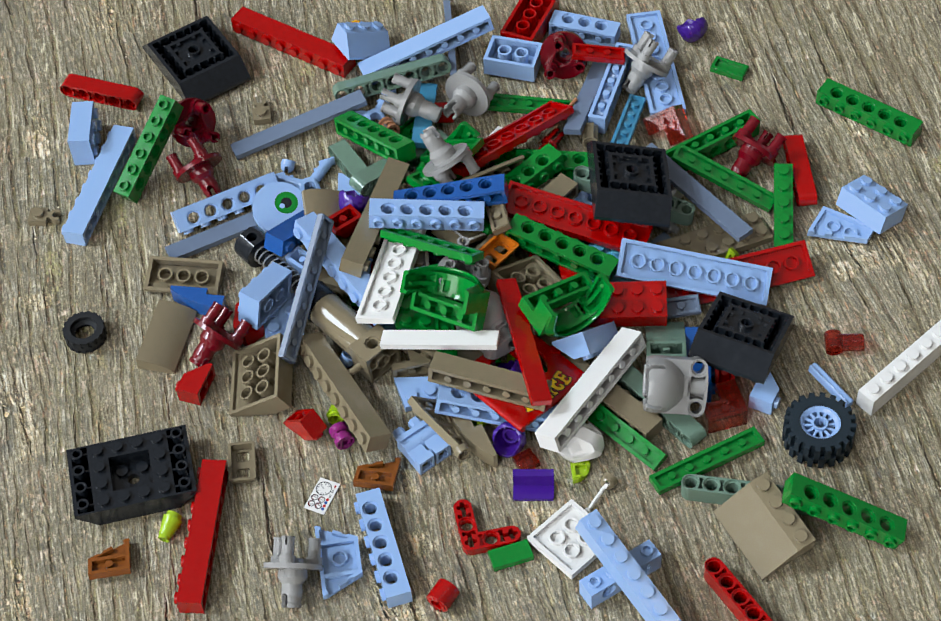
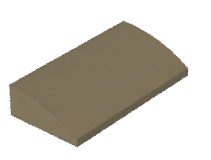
(322, 201)
(186, 272)
(166, 337)

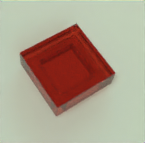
(526, 460)

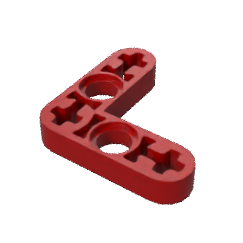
(479, 538)

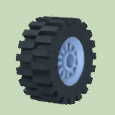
(816, 444)

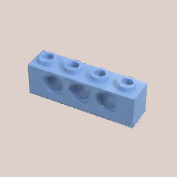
(590, 29)
(600, 584)

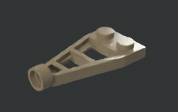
(425, 409)

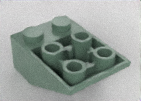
(666, 340)

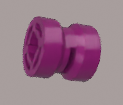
(341, 434)

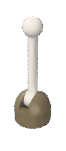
(607, 482)

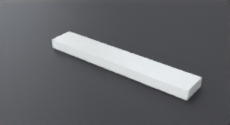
(440, 339)

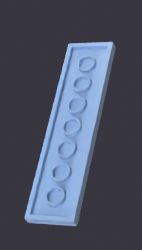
(658, 90)
(693, 271)

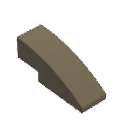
(477, 440)

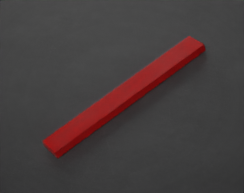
(524, 343)

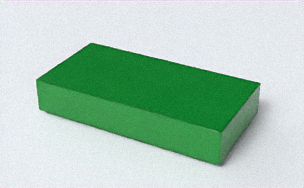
(729, 68)
(510, 555)

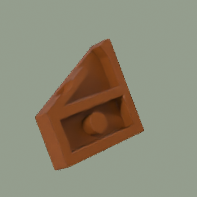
(377, 475)
(111, 562)

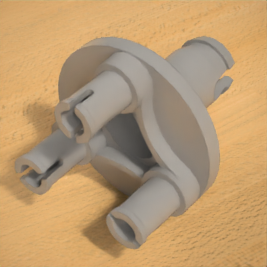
(644, 64)
(468, 93)
(409, 102)
(445, 156)
(479, 269)
(293, 570)

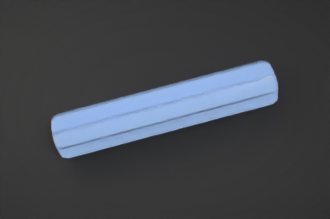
(829, 384)

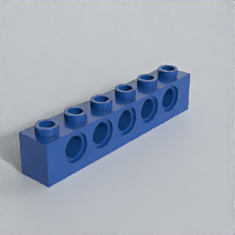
(490, 189)

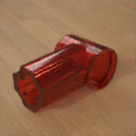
(837, 343)

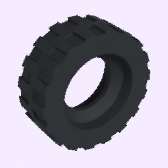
(88, 344)

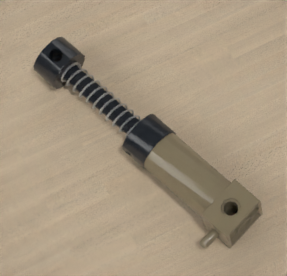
(328, 313)

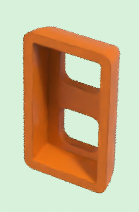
(499, 240)

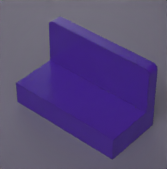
(533, 484)

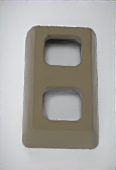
(234, 466)

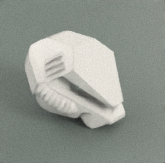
(584, 445)

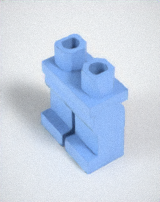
(421, 445)

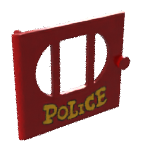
(560, 372)

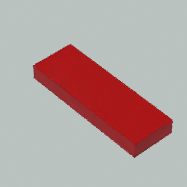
(598, 53)

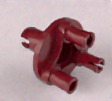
(555, 61)
(195, 120)
(752, 151)
(199, 170)
(214, 336)

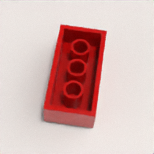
(530, 20)
(635, 305)

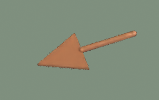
(549, 130)

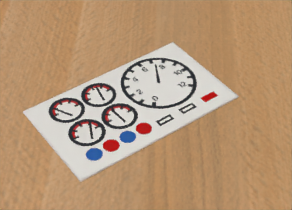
(322, 496)

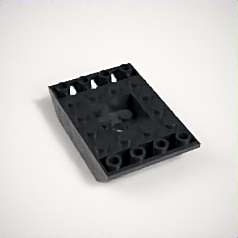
(202, 74)
(629, 184)
(741, 337)
(103, 473)

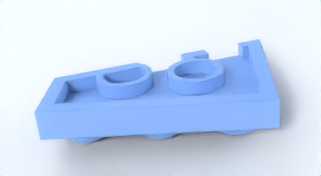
(838, 226)
(415, 387)

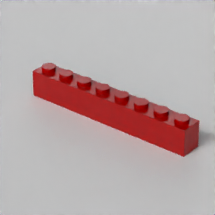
(291, 41)
(202, 537)

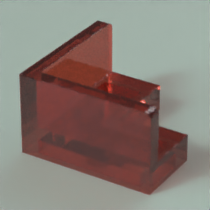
(671, 120)
(729, 410)

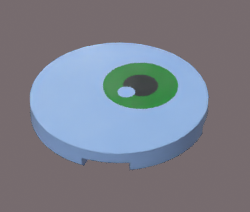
(276, 204)

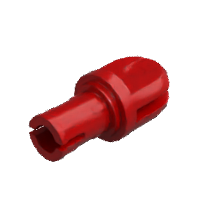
(545, 140)

